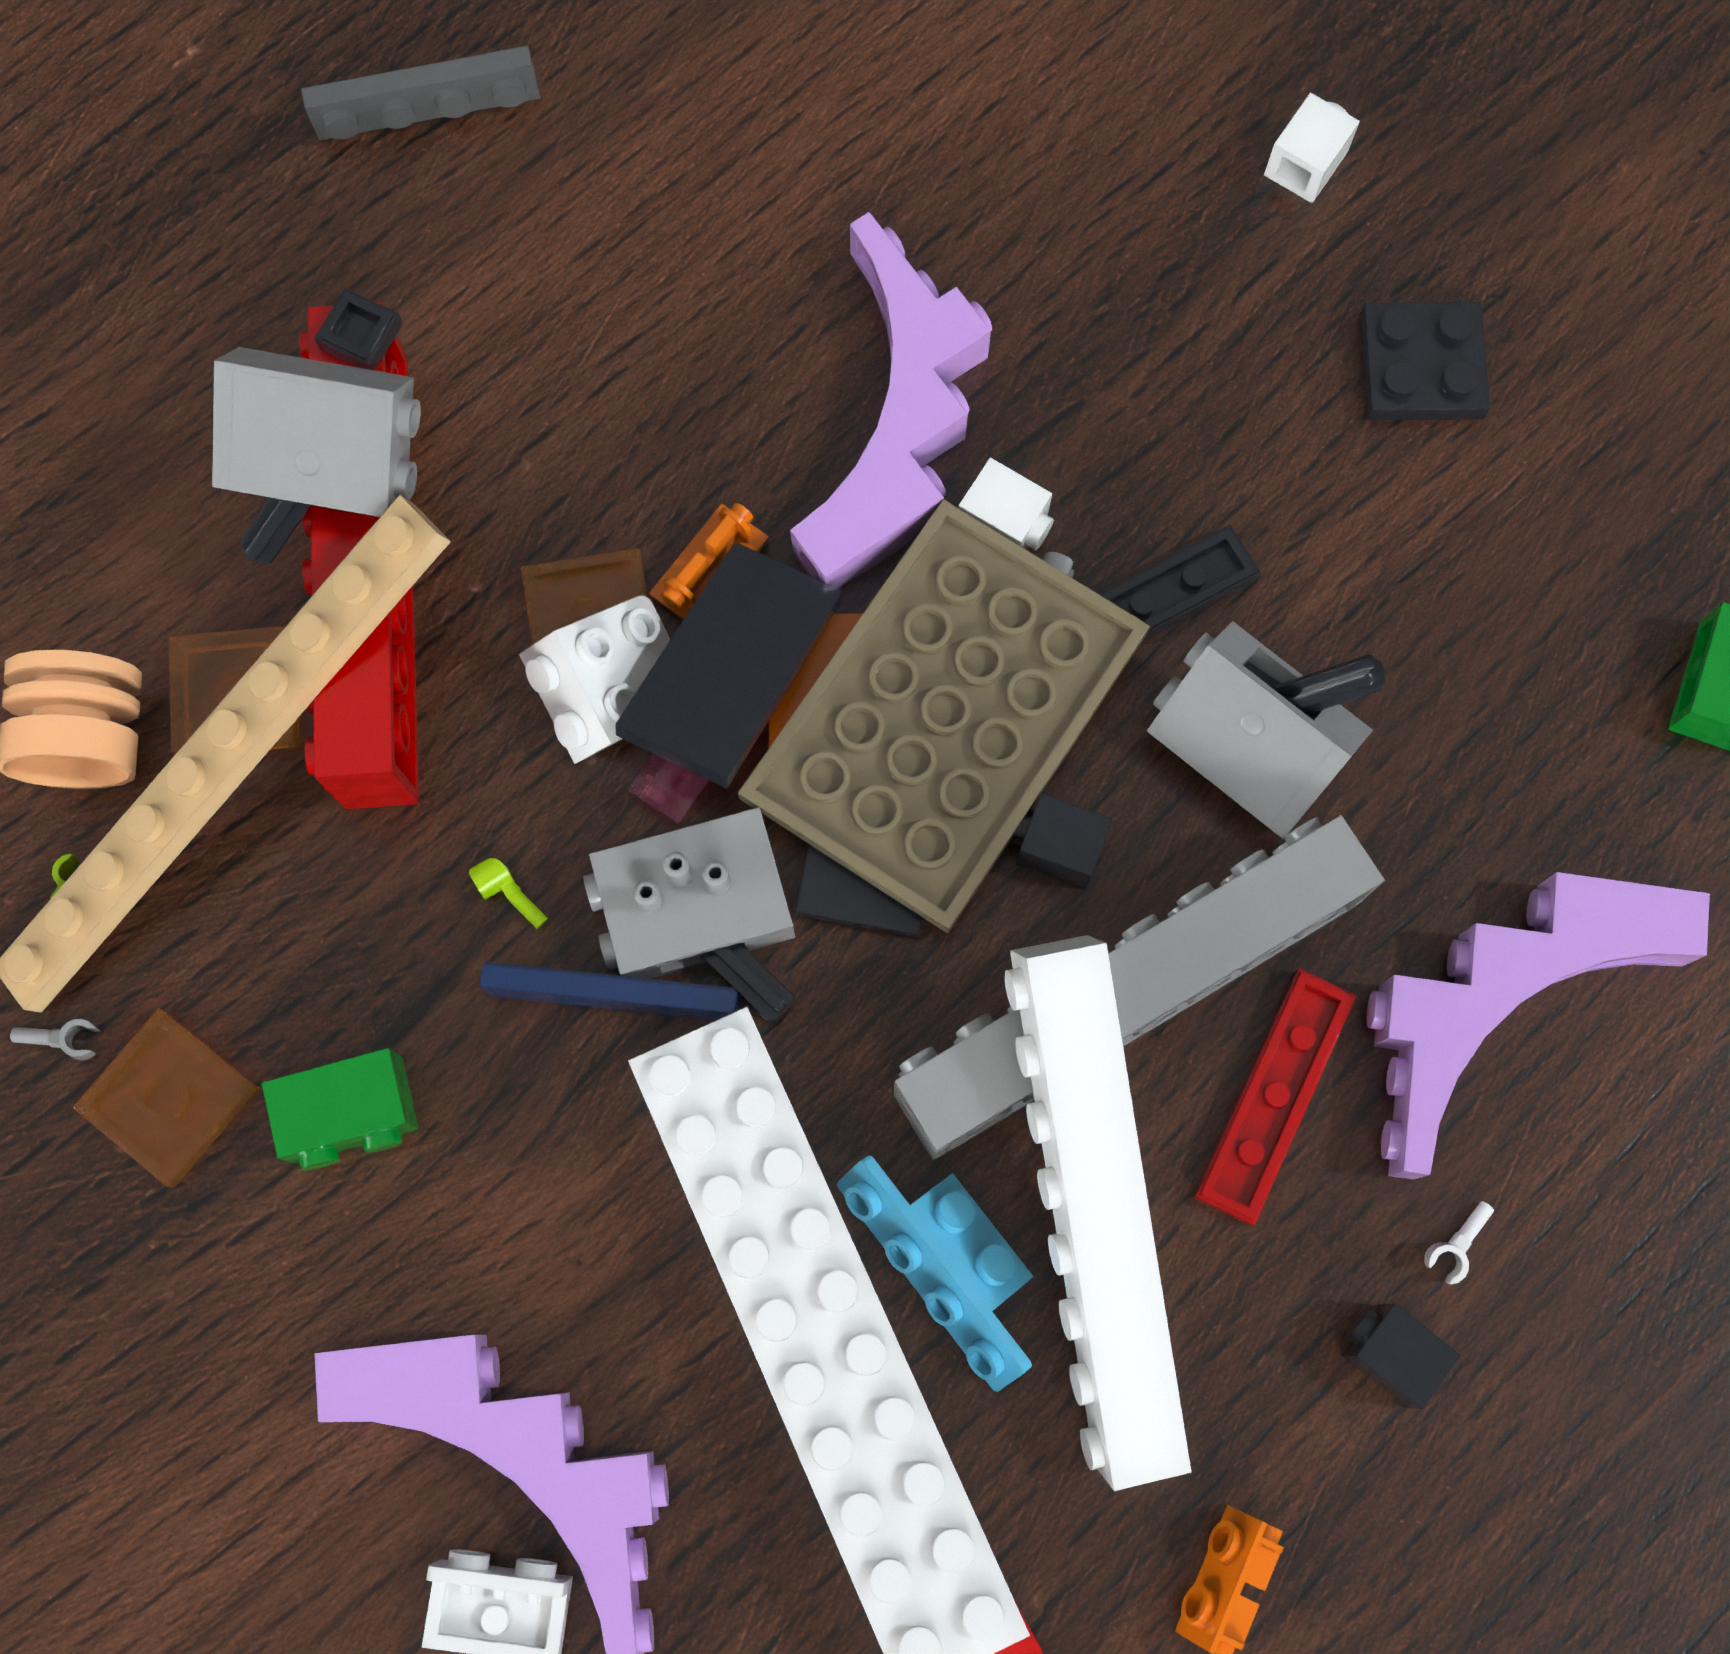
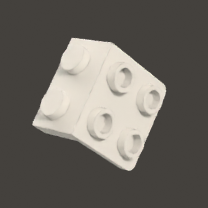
(594, 670)

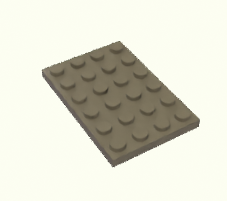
(944, 715)

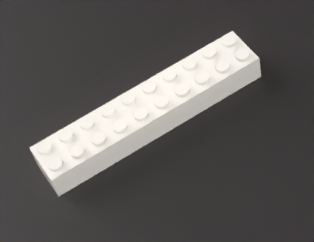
(826, 1346)

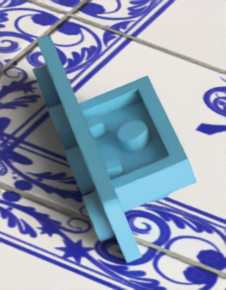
(951, 1261)

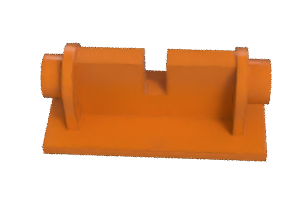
(700, 559)
(1213, 1609)

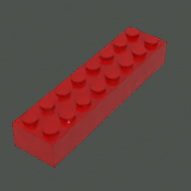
(368, 711)

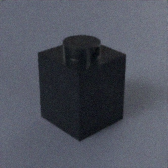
(1061, 840)
(1399, 1354)

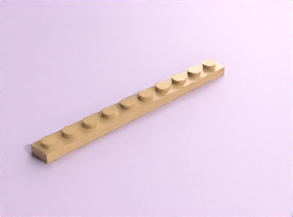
(221, 753)

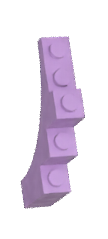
(923, 416)
(1440, 1024)
(531, 1440)

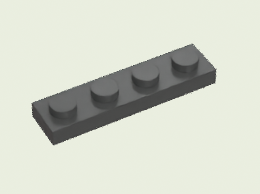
(421, 93)

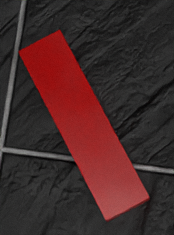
(1274, 1097)

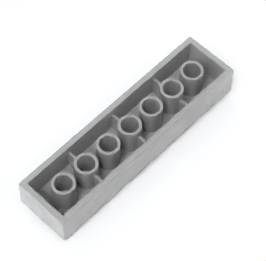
(1153, 972)

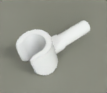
(1460, 1243)

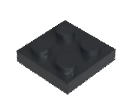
(1424, 361)

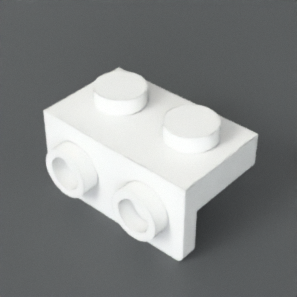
(495, 1607)

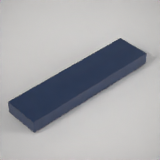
(608, 991)

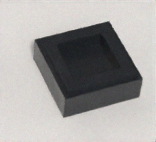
(358, 330)

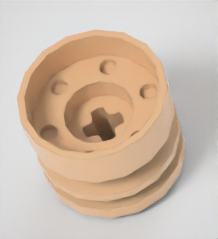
(69, 719)

